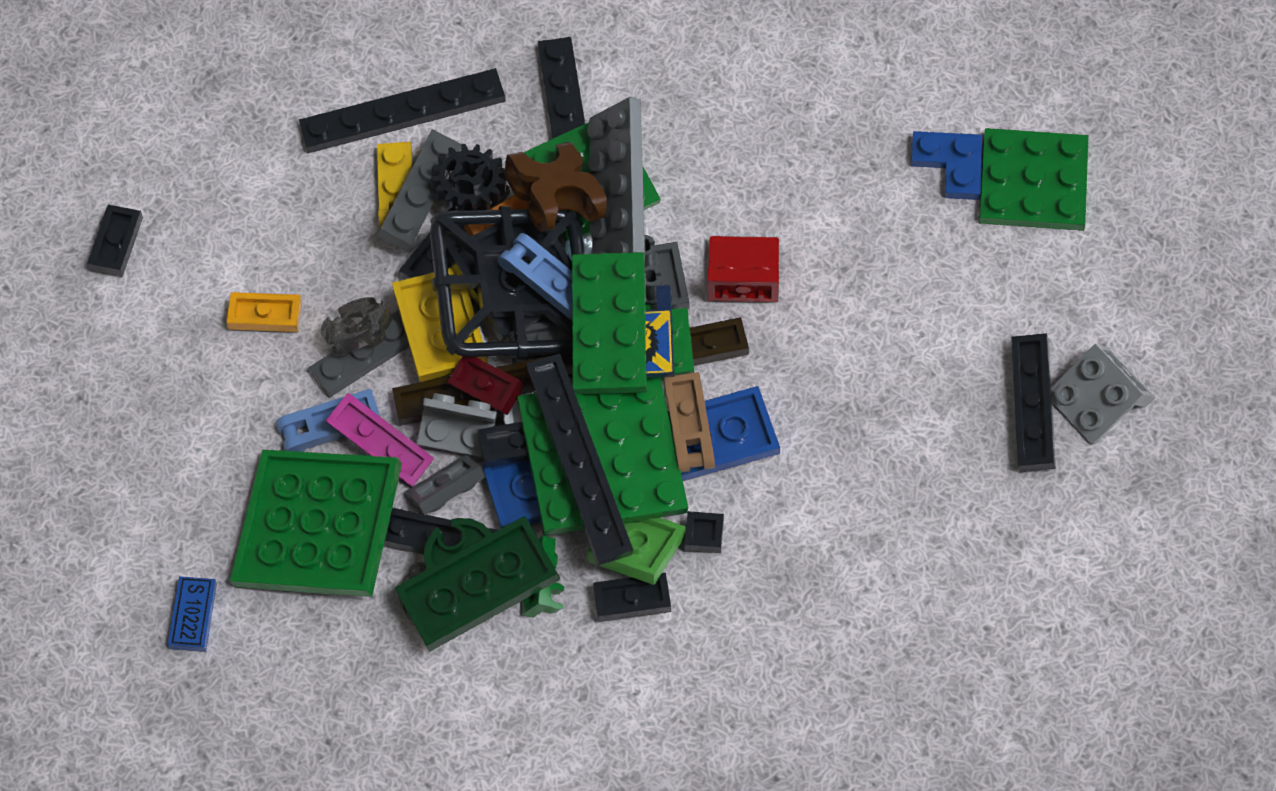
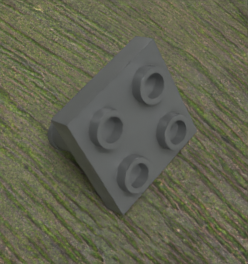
(664, 267)

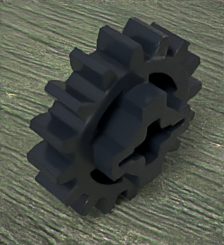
(468, 178)

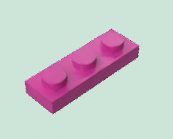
(379, 437)

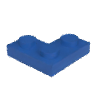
(957, 154)

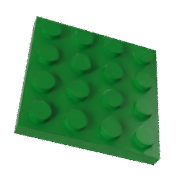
(634, 450)
(316, 523)

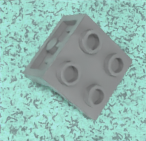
(1098, 392)
(454, 426)

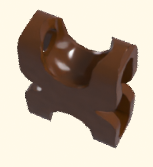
(555, 186)

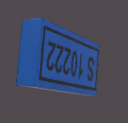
(192, 614)

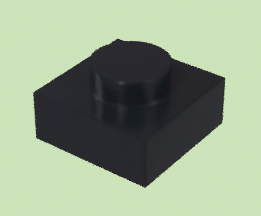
(704, 532)

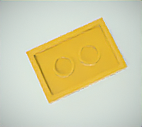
(421, 324)

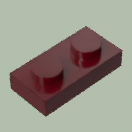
(486, 383)

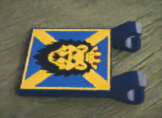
(660, 336)

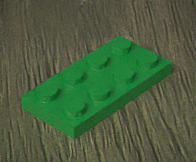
(609, 323)

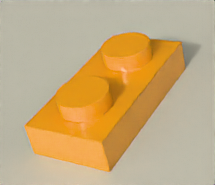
(264, 312)

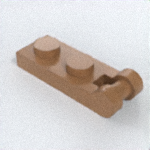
(689, 421)

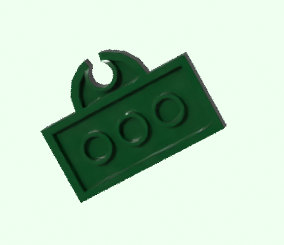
(474, 578)

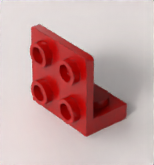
(743, 269)

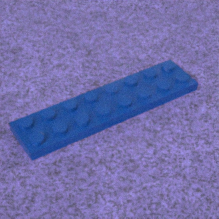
(738, 433)

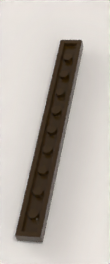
(708, 341)

